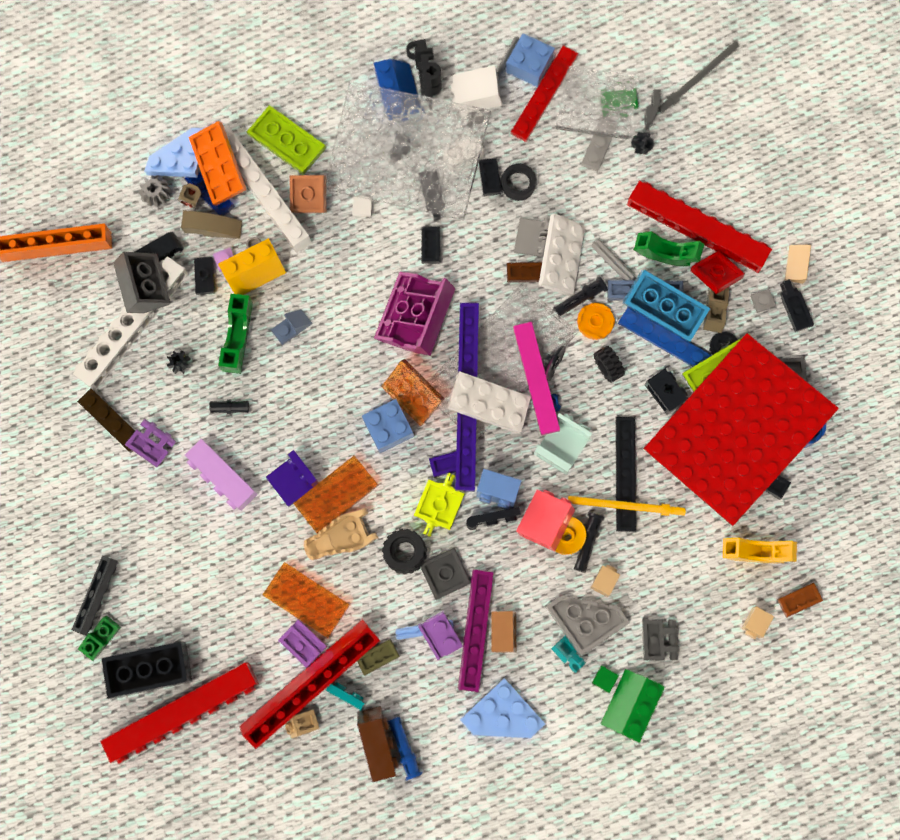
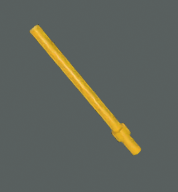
(664, 509)

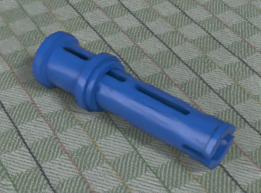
(407, 758)

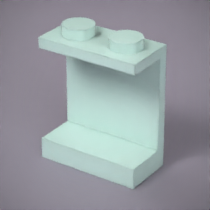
(563, 447)

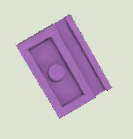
(440, 635)
(302, 643)

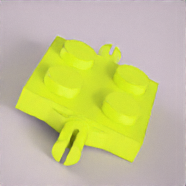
(439, 504)

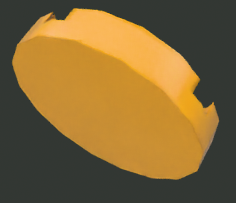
(591, 324)

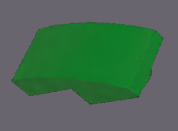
(100, 637)

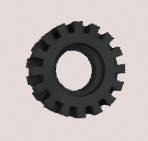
(609, 364)

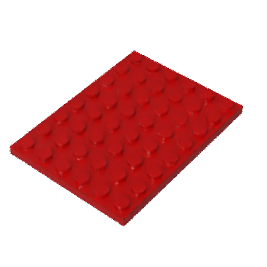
(740, 429)

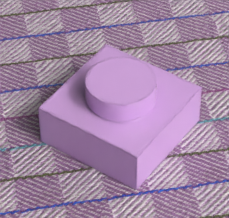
(222, 255)

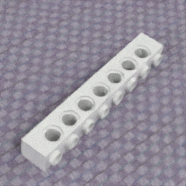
(129, 333)

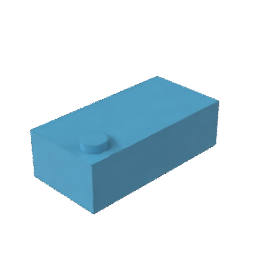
(666, 305)

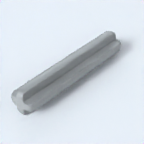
(612, 260)

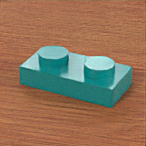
(339, 691)

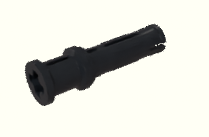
(589, 295)
(592, 532)

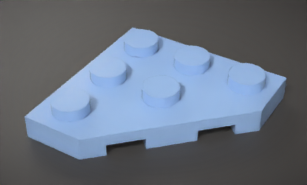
(175, 158)
(502, 715)

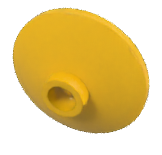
(578, 533)

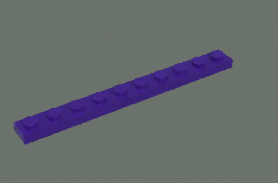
(467, 425)

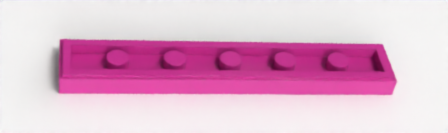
(536, 378)

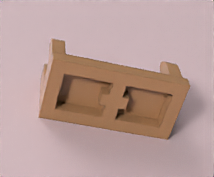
(503, 631)

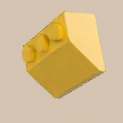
(252, 268)

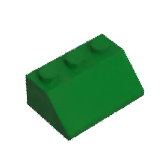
(632, 705)

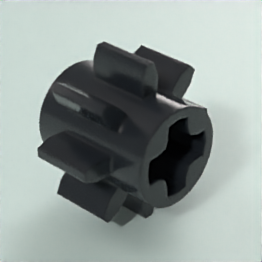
(642, 143)
(179, 366)

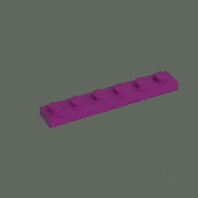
(475, 631)

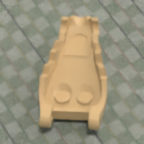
(343, 535)

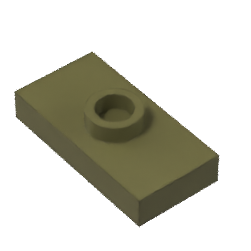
(378, 657)

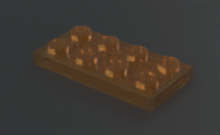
(335, 494)
(306, 600)

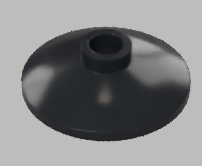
(553, 361)

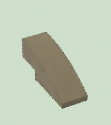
(210, 225)
(716, 317)

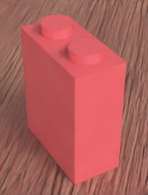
(546, 519)

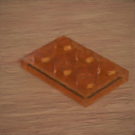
(412, 392)

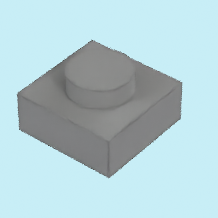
(762, 300)

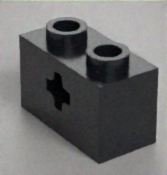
(667, 401)

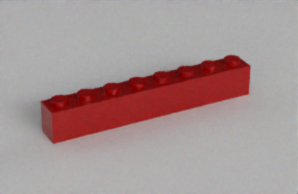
(699, 226)
(308, 684)
(179, 712)

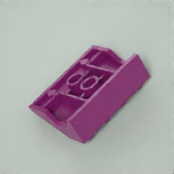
(415, 313)

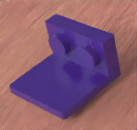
(292, 479)

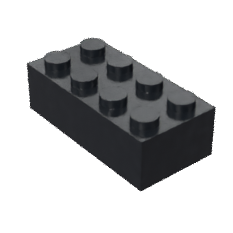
(146, 670)

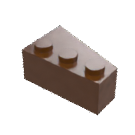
(377, 744)

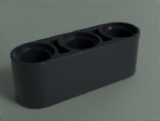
(163, 246)

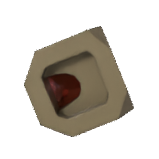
(189, 195)

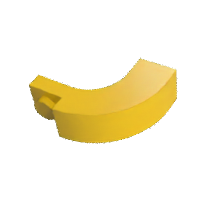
(759, 551)

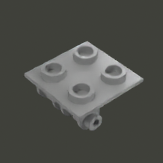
(531, 237)

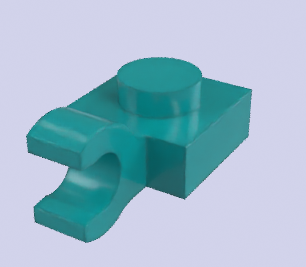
(566, 652)

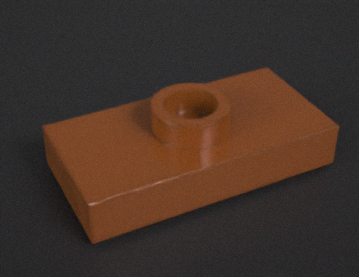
(800, 600)

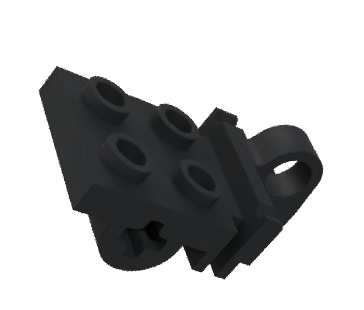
(428, 71)

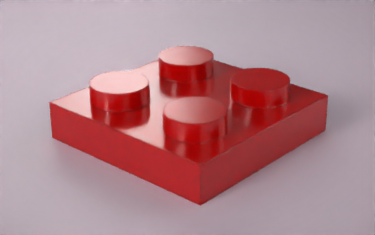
(717, 272)

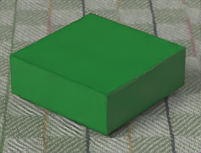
(605, 679)

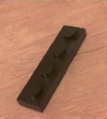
(107, 417)

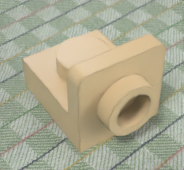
(302, 724)

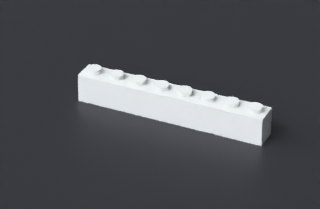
(267, 196)

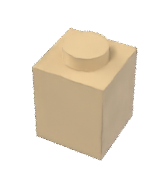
(605, 580)
(757, 623)

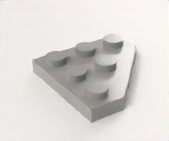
(586, 621)

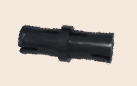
(229, 407)

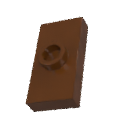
(524, 271)

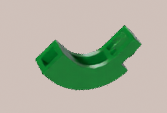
(668, 252)

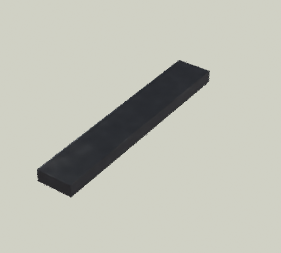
(625, 472)

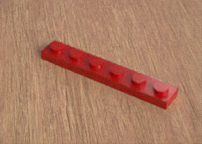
(544, 94)

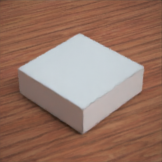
(361, 207)

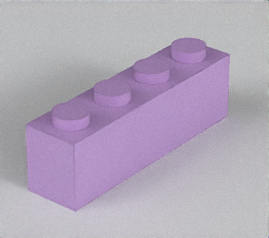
(221, 475)

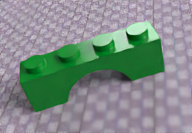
(238, 325)

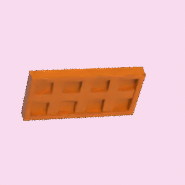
(217, 163)

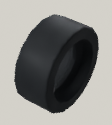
(518, 195)

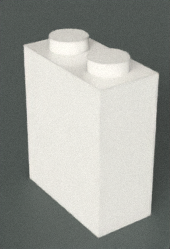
(477, 88)

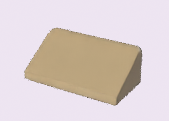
(798, 263)

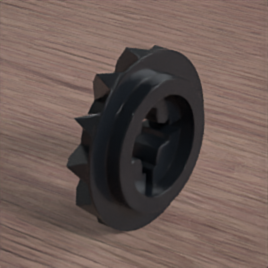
(723, 338)

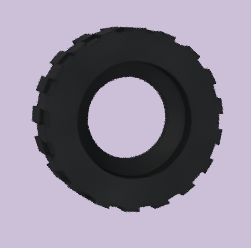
(397, 538)

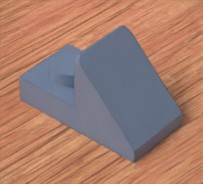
(291, 326)

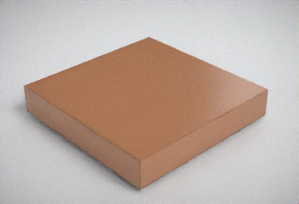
(308, 194)

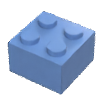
(530, 60)
(388, 426)
(498, 489)

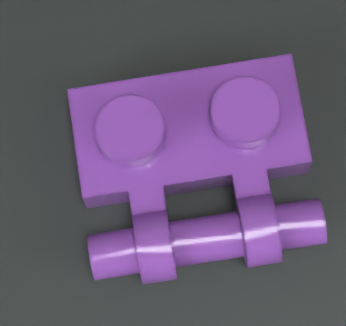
(146, 447)

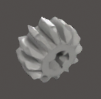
(161, 191)

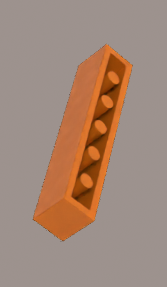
(55, 242)

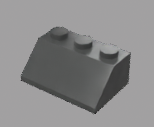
(141, 282)

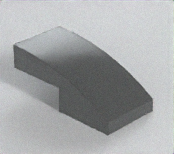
(651, 111)

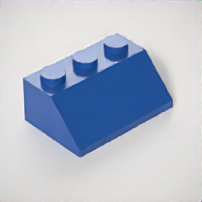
(395, 75)

